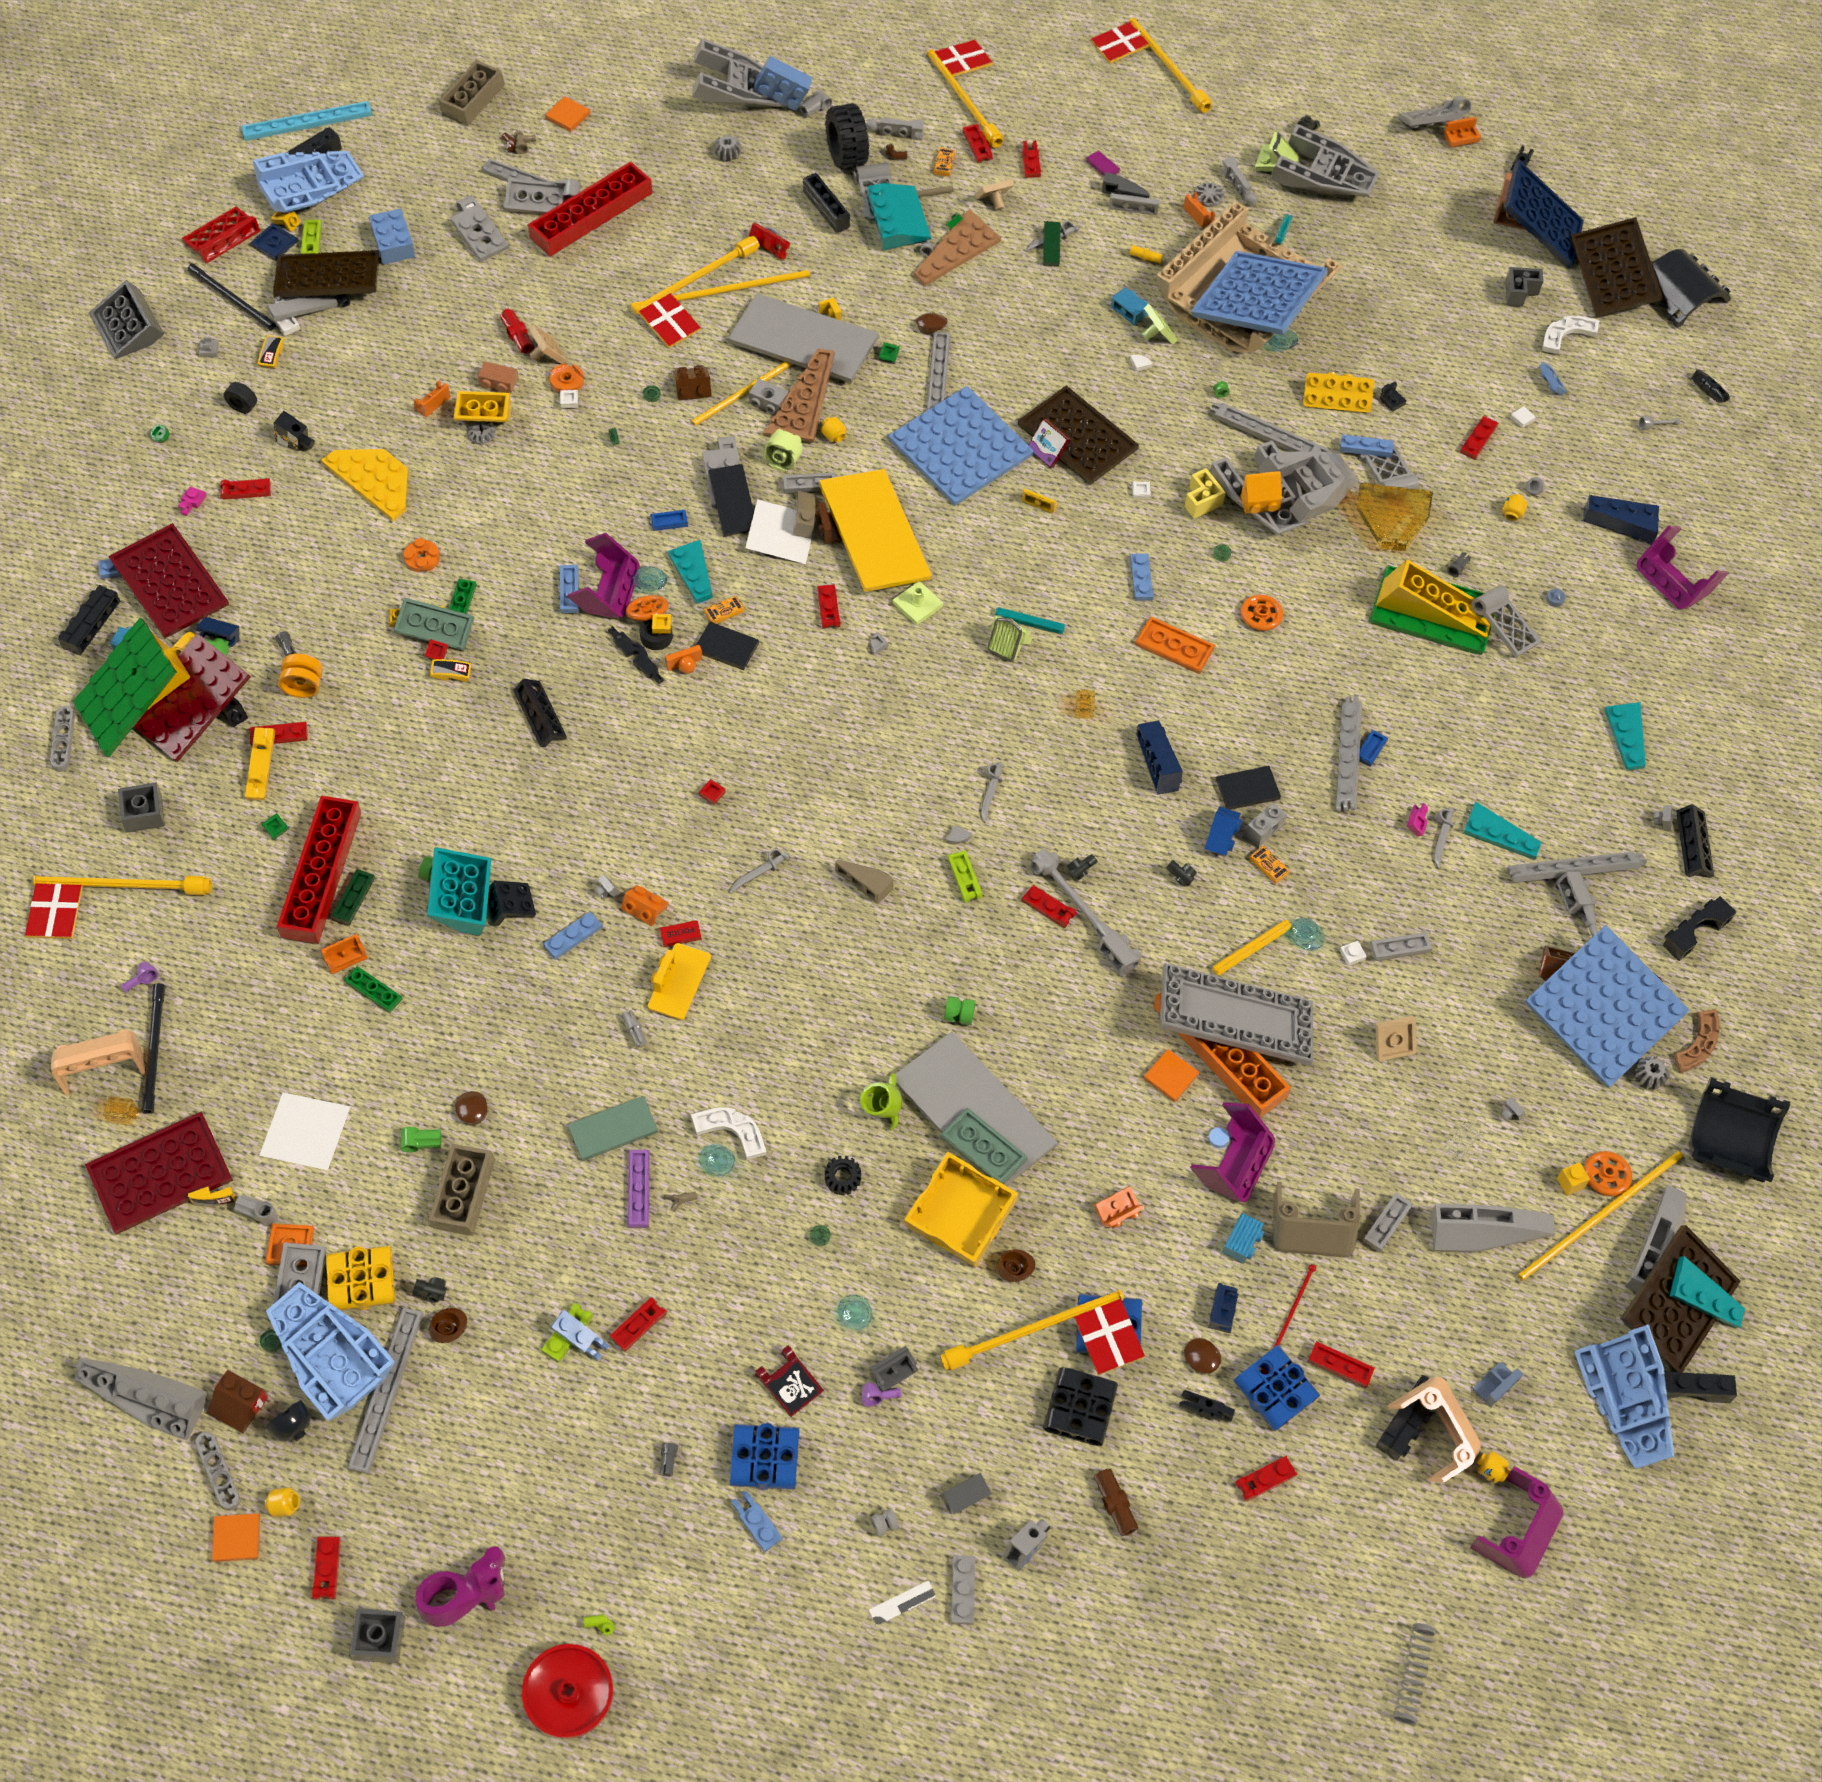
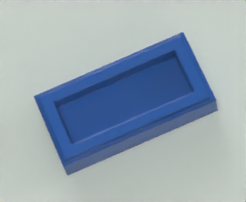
(669, 520)
(1372, 747)

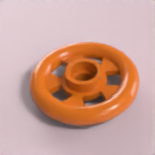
(646, 607)
(1262, 625)
(1602, 1187)

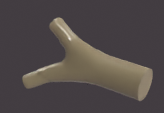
(682, 1198)

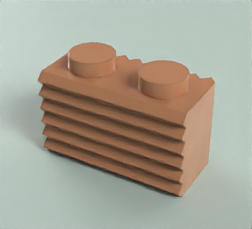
(497, 377)

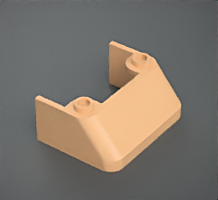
(95, 1053)
(1438, 1395)

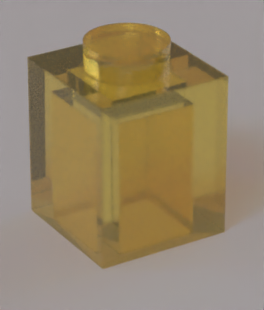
(1084, 704)
(120, 1110)

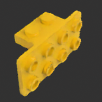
(1338, 392)
(678, 980)

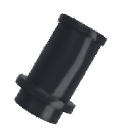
(343, 300)

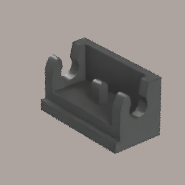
(893, 1369)
(965, 1494)

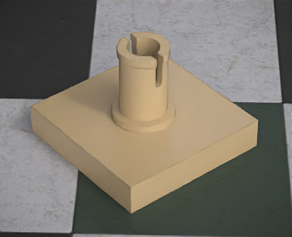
(995, 191)
(546, 345)
(1395, 1038)

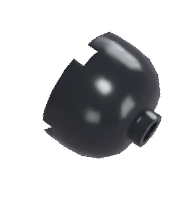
(290, 1423)

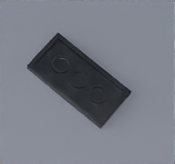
(732, 499)

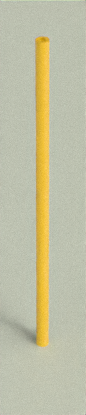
(738, 286)
(739, 394)
(1600, 1216)

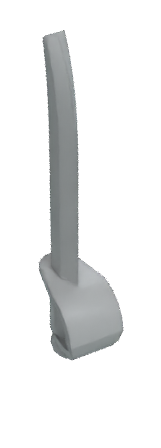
(1064, 232)
(995, 778)
(1446, 825)
(762, 869)

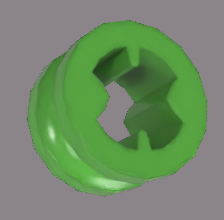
(1221, 389)

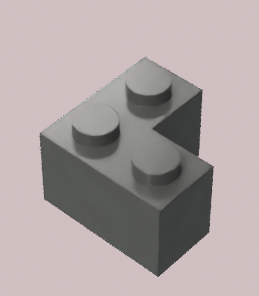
(1522, 282)

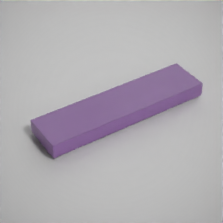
(638, 1189)

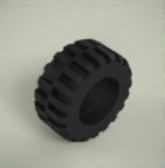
(847, 136)

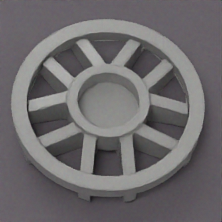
(1210, 194)

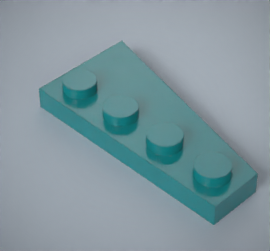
(692, 569)
(1627, 730)
(1495, 830)
(1703, 1294)

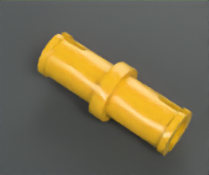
(1146, 254)

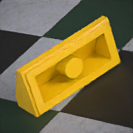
(1039, 501)

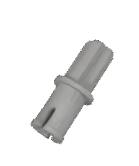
(634, 1028)

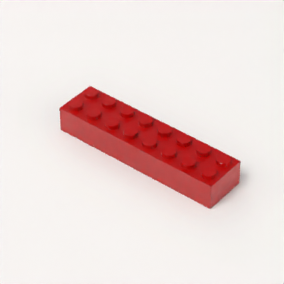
(590, 208)
(319, 869)

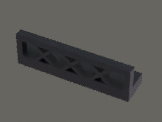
(536, 712)
(1694, 841)

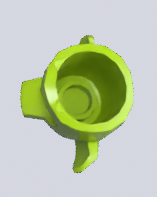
(884, 1100)

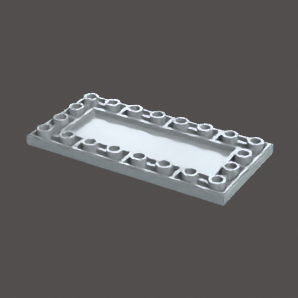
(797, 333)
(1236, 1014)
(952, 1079)

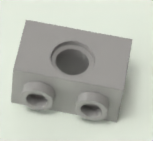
(767, 396)
(1265, 824)

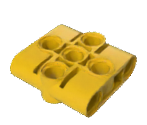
(382, 1288)

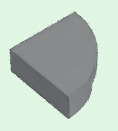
(878, 643)
(958, 835)

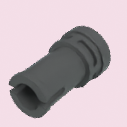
(1457, 566)
(285, 642)
(668, 1454)

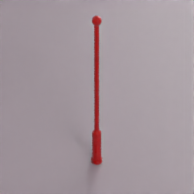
(1312, 1268)

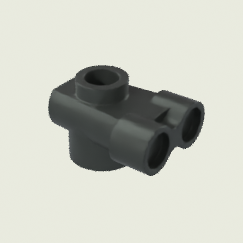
(1308, 122)
(1078, 868)
(1184, 874)
(433, 1291)

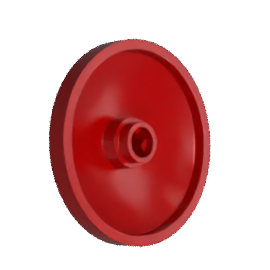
(567, 1691)

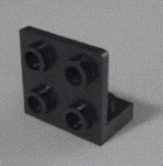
(509, 899)

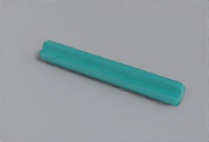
(1283, 228)
(1030, 620)

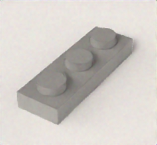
(1134, 204)
(804, 482)
(1401, 946)
(1387, 1222)
(963, 1590)

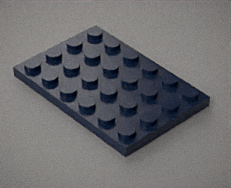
(1543, 213)

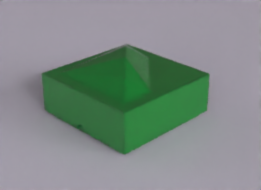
(889, 352)
(275, 826)

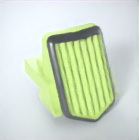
(1271, 152)
(1007, 638)

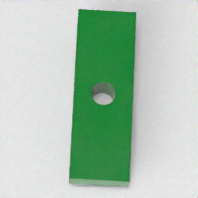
(463, 596)
(380, 995)

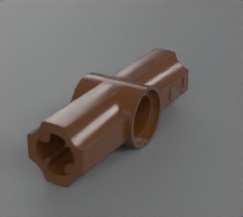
(1116, 1502)

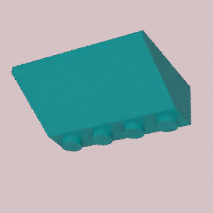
(897, 214)
(459, 890)

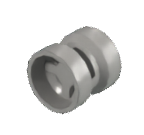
(884, 1522)

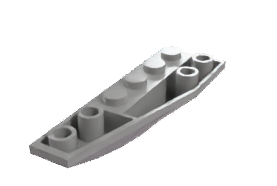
(1664, 1226)
(1486, 1227)
(145, 1395)

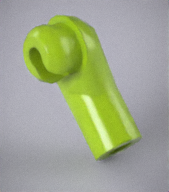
(600, 1621)

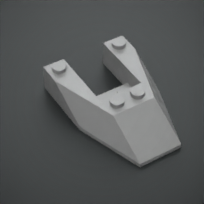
(741, 77)
(1334, 167)
(1320, 474)
(1231, 482)

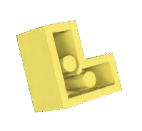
(1204, 495)

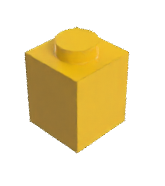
(1573, 1178)

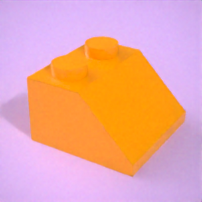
(1262, 492)

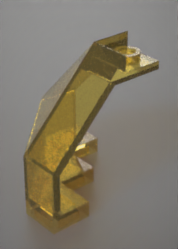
(1393, 513)

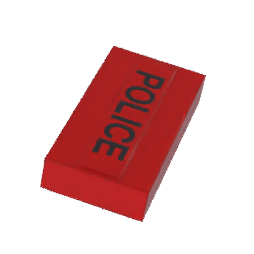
(680, 933)

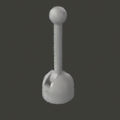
(927, 246)
(1647, 422)

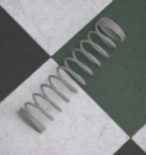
(1411, 1719)

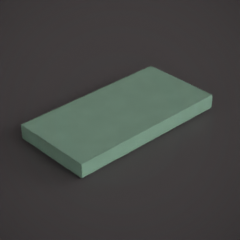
(433, 622)
(612, 1128)
(983, 1146)

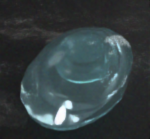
(1284, 341)
(649, 578)
(1307, 934)
(717, 1160)
(855, 1312)

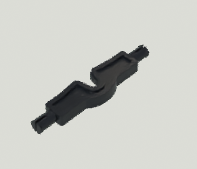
(630, 648)

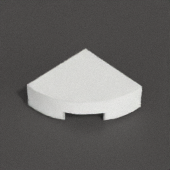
(1140, 362)

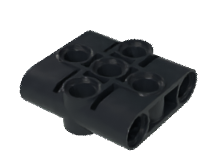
(1061, 1416)

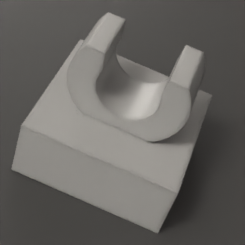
(208, 347)
(1664, 818)
(607, 888)
(1513, 1109)

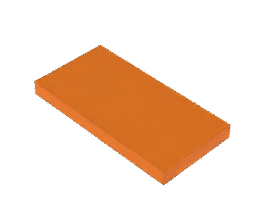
(1175, 645)

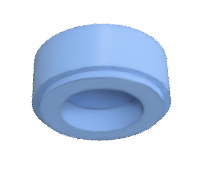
(1219, 1137)

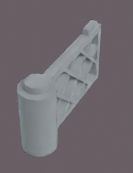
(871, 175)
(1406, 480)
(1496, 600)

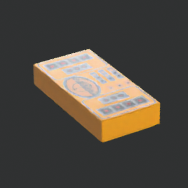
(944, 162)
(724, 610)
(1269, 864)

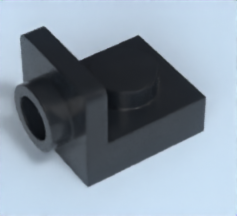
(1392, 397)
(234, 712)

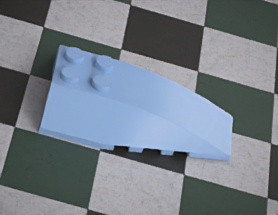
(304, 179)
(328, 1351)
(1631, 1393)

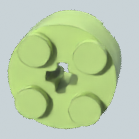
(782, 450)

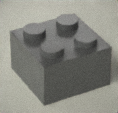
(141, 807)
(377, 1636)

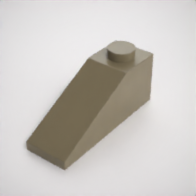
(804, 514)
(867, 879)

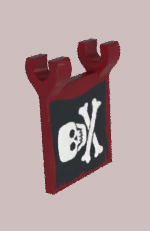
(790, 1384)

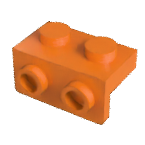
(1461, 132)
(643, 904)
(1118, 1207)

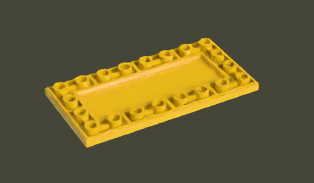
(875, 530)

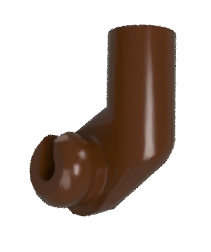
(510, 142)
(896, 155)

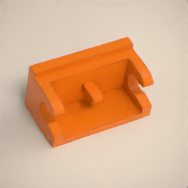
(1198, 211)
(433, 399)
(344, 953)

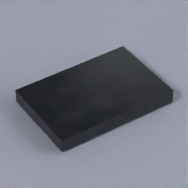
(727, 645)
(1248, 787)

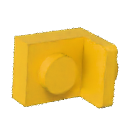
(288, 219)
(831, 307)

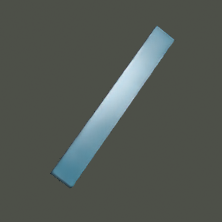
(306, 120)

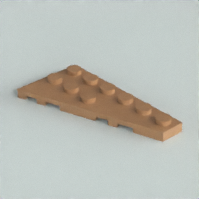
(960, 245)
(803, 404)

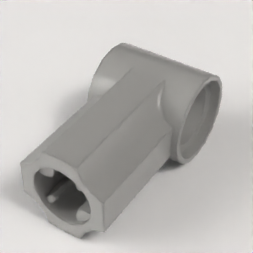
(818, 101)
(255, 1209)

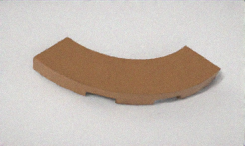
(1704, 1044)

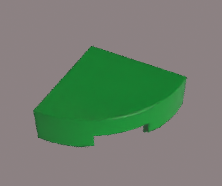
(956, 218)

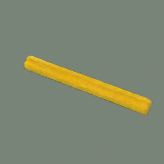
(1251, 947)

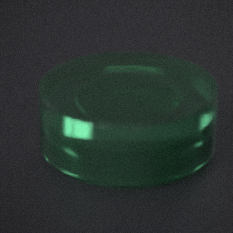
(651, 393)
(613, 435)
(1222, 552)
(820, 1235)
(270, 1341)

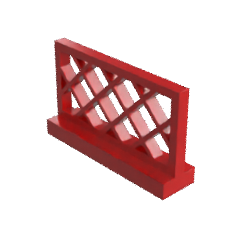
(223, 240)

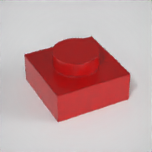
(436, 650)
(712, 792)

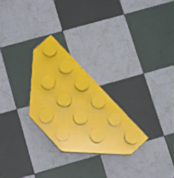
(374, 476)

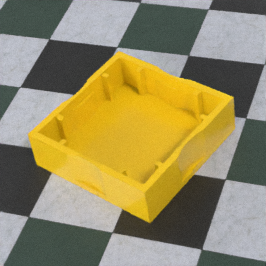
(961, 1209)

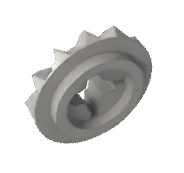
(488, 432)

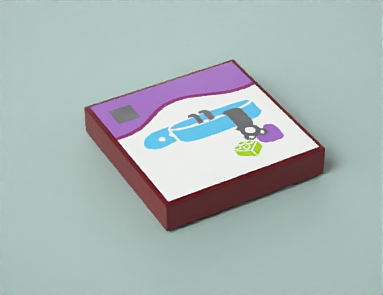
(1048, 443)

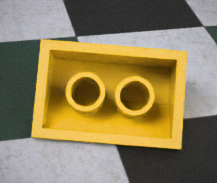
(483, 406)

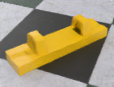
(260, 764)

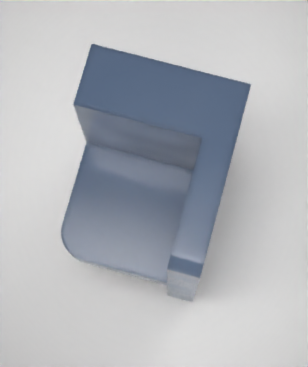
(1497, 1383)

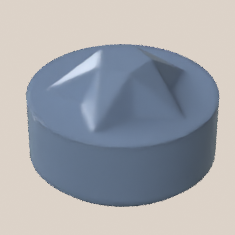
(1555, 597)

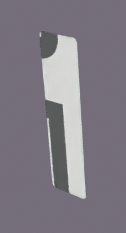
(902, 1603)

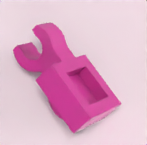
(192, 498)
(1417, 820)

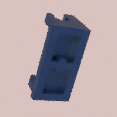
(219, 630)
(1223, 1308)

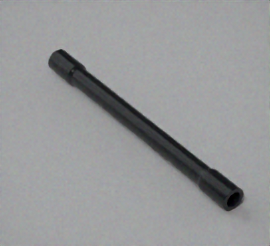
(201, 275)
(148, 1099)

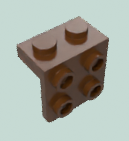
(692, 382)
(827, 525)

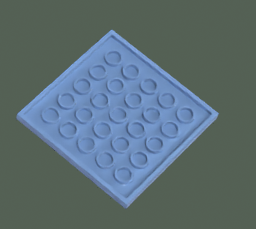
(1259, 292)
(960, 445)
(1606, 1006)

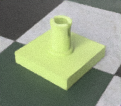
(1158, 326)
(917, 603)

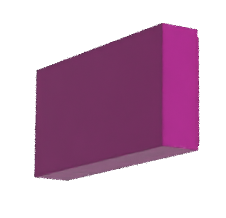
(1102, 163)

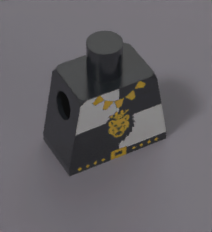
(291, 432)

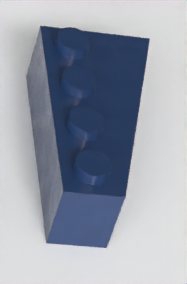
(1624, 517)
(1159, 757)

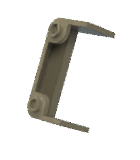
(1314, 1235)

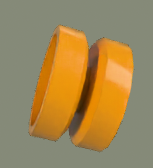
(300, 675)

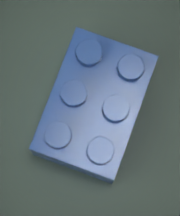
(782, 83)
(392, 236)

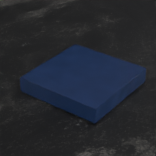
(274, 241)

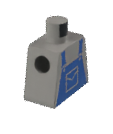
(1026, 1543)

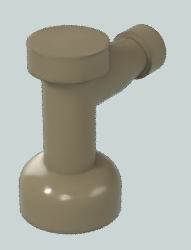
(521, 146)

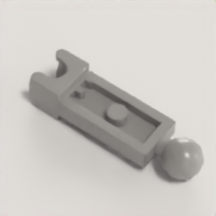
(898, 127)
(1236, 178)

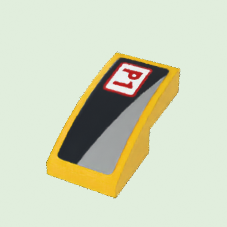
(270, 351)
(445, 669)
(207, 1199)

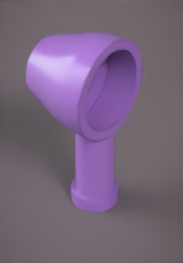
(143, 971)
(871, 1391)

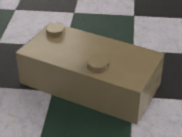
(471, 92)
(462, 1189)

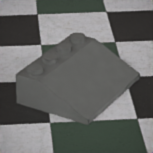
(126, 321)

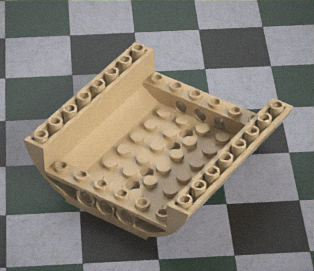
(1199, 264)

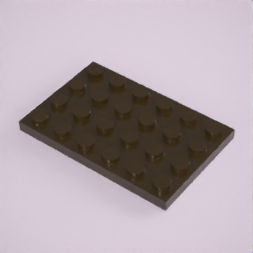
(1616, 267)
(326, 273)
(1094, 441)
(1673, 1324)

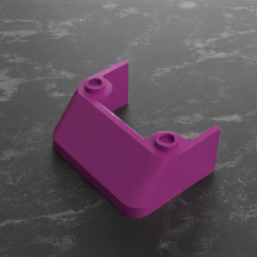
(1668, 579)
(616, 581)
(1245, 1157)
(1524, 1556)

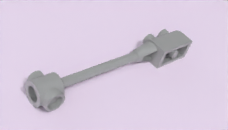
(1577, 898)
(1112, 945)

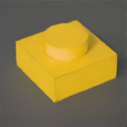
(661, 623)

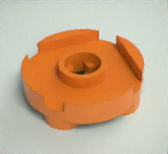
(560, 372)
(419, 547)

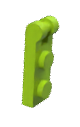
(311, 236)
(964, 876)
(557, 1346)

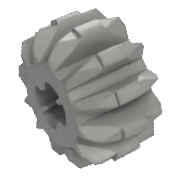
(727, 147)
(1646, 1067)

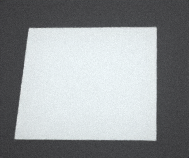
(773, 533)
(305, 1131)

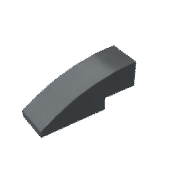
(1119, 185)

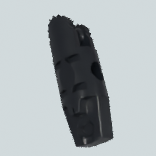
(1523, 157)
(1710, 386)
(1206, 1406)

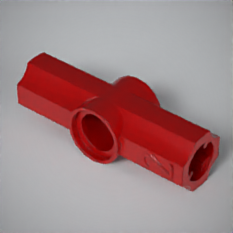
(516, 331)

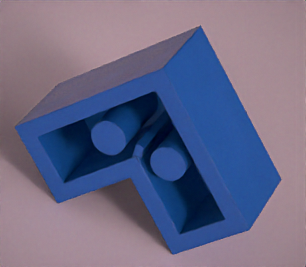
(1222, 830)

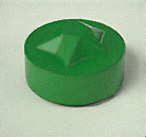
(160, 433)

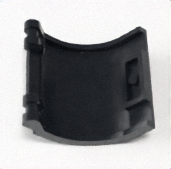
(1685, 284)
(1736, 1130)

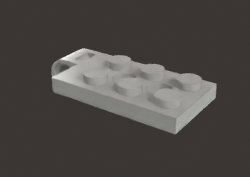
(1443, 115)
(552, 194)
(472, 217)
(725, 456)
(288, 1273)

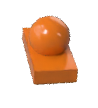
(684, 659)

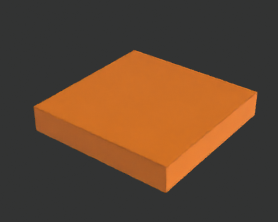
(567, 114)
(1171, 1075)
(289, 1234)
(236, 1537)

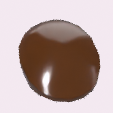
(931, 322)
(471, 1108)
(1020, 1260)
(448, 1318)
(1202, 1356)

